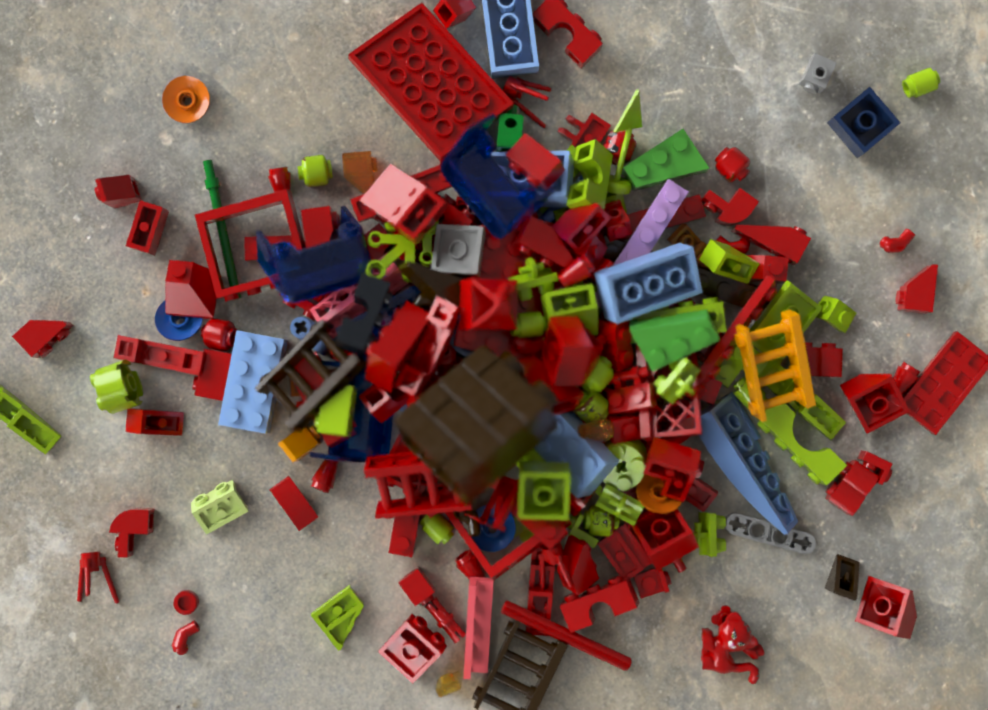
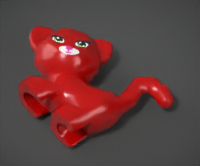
(732, 636)

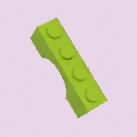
(821, 464)

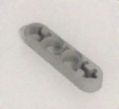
(769, 534)

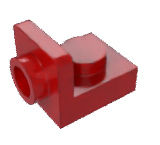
(874, 462)
(652, 582)

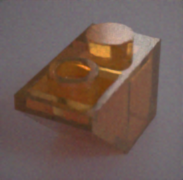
(360, 169)

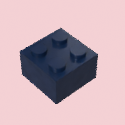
(863, 122)

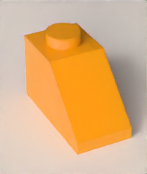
(300, 444)

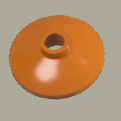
(178, 91)
(646, 494)

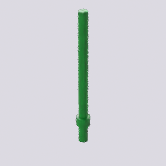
(212, 184)

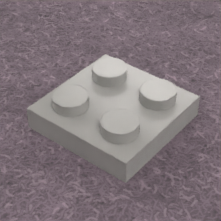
(458, 249)

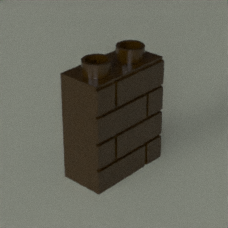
(477, 422)

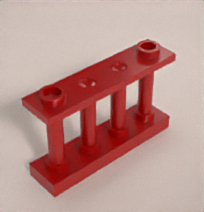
(404, 465)

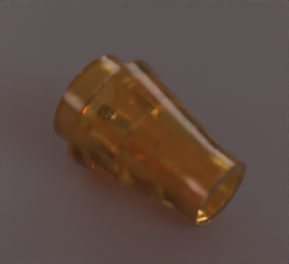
(597, 430)

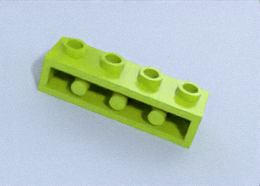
(713, 306)

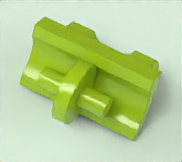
(532, 276)
(678, 381)
(619, 504)
(706, 533)

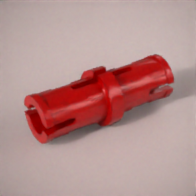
(445, 620)

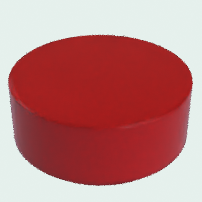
(186, 602)

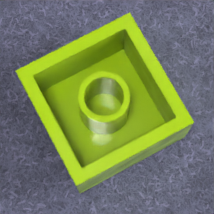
(543, 490)

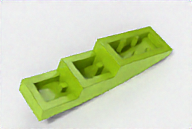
(819, 416)
(26, 422)

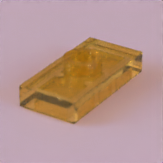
(449, 683)

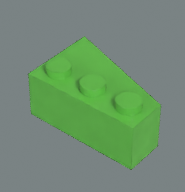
(670, 160)
(673, 337)

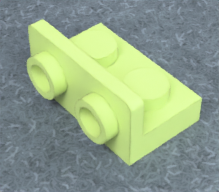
(218, 507)

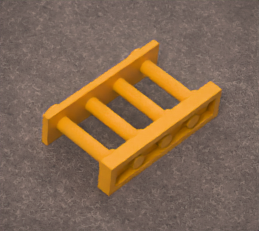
(798, 369)

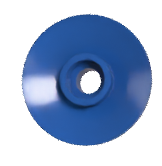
(177, 332)
(495, 541)

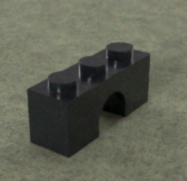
(357, 334)

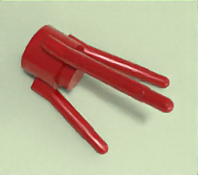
(516, 88)
(553, 558)
(89, 563)

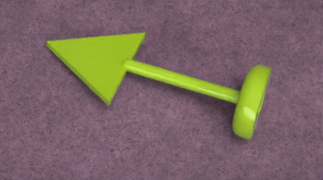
(629, 120)

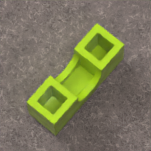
(595, 165)

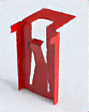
(500, 513)

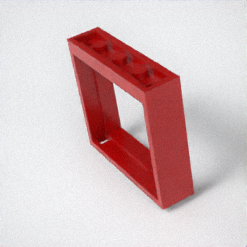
(203, 219)
(506, 562)

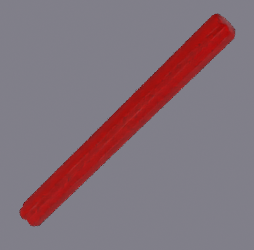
(563, 634)

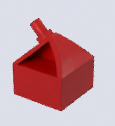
(488, 304)
(570, 351)
(665, 538)

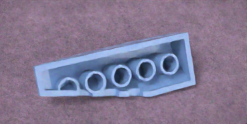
(736, 450)

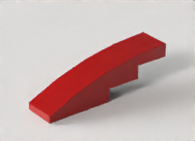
(540, 599)

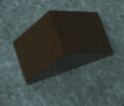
(844, 577)

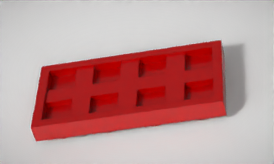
(945, 382)

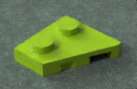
(338, 615)

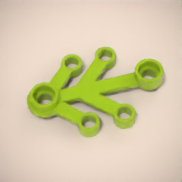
(403, 245)

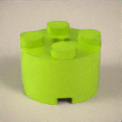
(117, 387)
(631, 472)

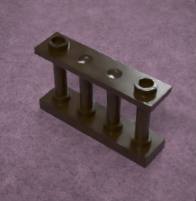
(333, 382)
(544, 671)

